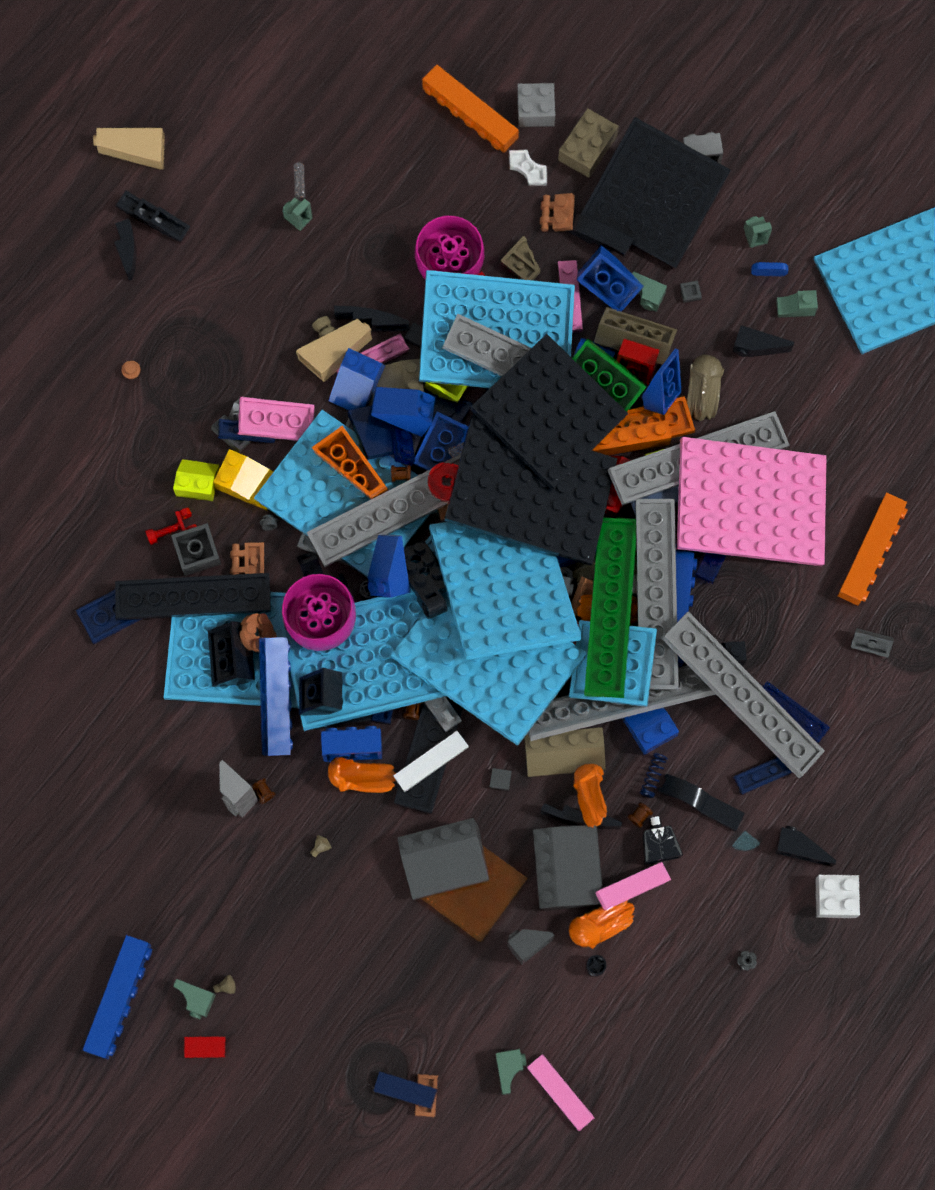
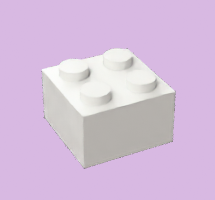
(837, 896)

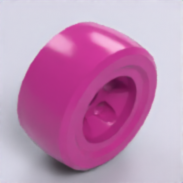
(449, 233)
(307, 596)

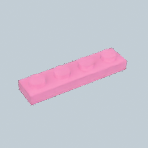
(568, 275)

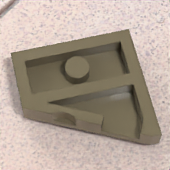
(521, 261)

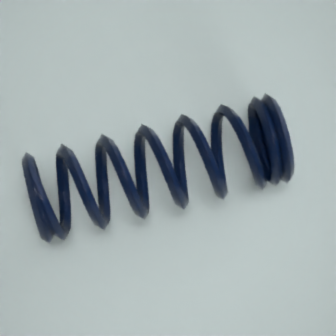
(644, 791)

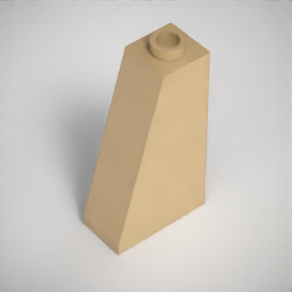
(132, 144)
(327, 353)

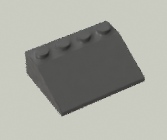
(443, 858)
(567, 867)

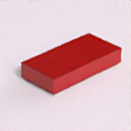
(204, 1047)

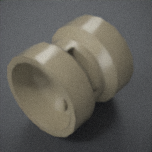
(323, 326)

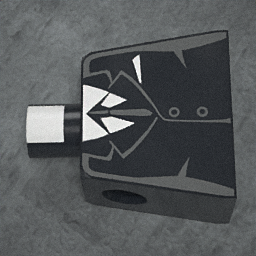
(660, 843)

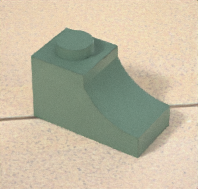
(297, 213)
(757, 231)
(651, 293)
(797, 305)
(198, 1000)
(508, 1065)

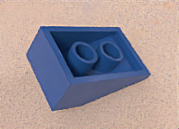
(609, 279)
(356, 380)
(664, 386)
(404, 408)
(388, 568)
(651, 729)

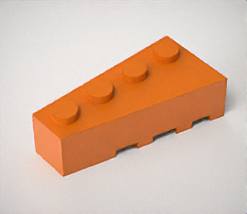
(347, 459)

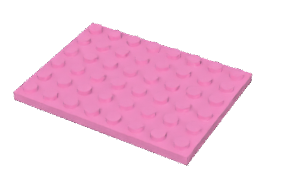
(751, 502)

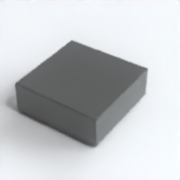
(690, 291)
(500, 779)

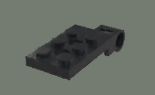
(426, 587)

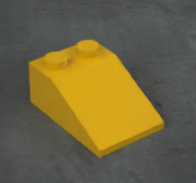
(241, 477)

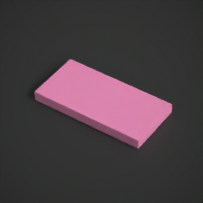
(274, 418)

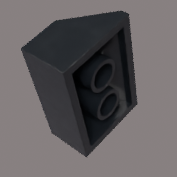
(228, 657)

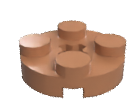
(250, 624)

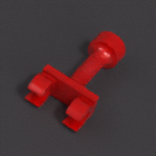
(181, 515)

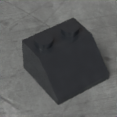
(320, 692)

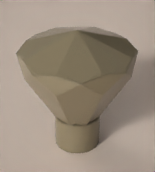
(321, 845)
(226, 985)

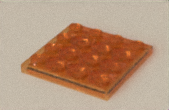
(481, 904)

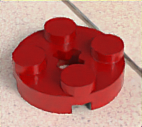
(435, 480)

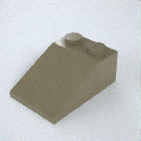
(400, 375)

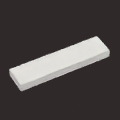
(430, 761)

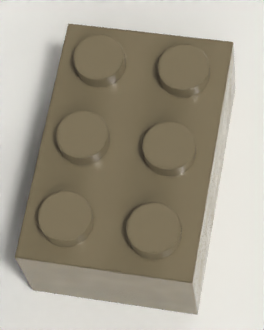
(588, 143)

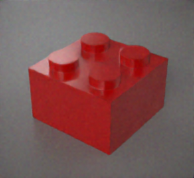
(638, 359)

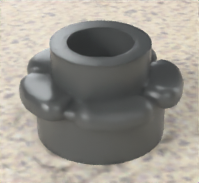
(268, 522)
(747, 965)

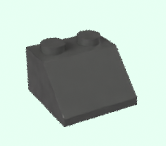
(528, 943)

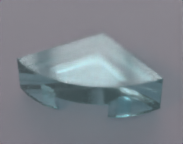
(745, 842)

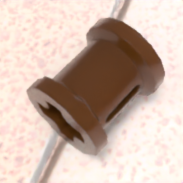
(400, 473)
(412, 711)
(263, 791)
(640, 815)

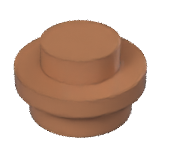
(131, 369)

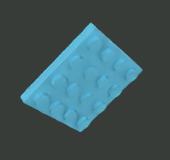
(638, 671)

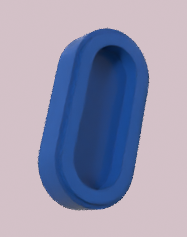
(769, 269)

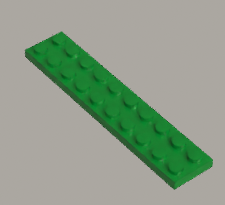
(611, 609)

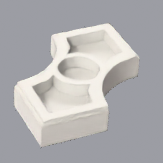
(534, 173)

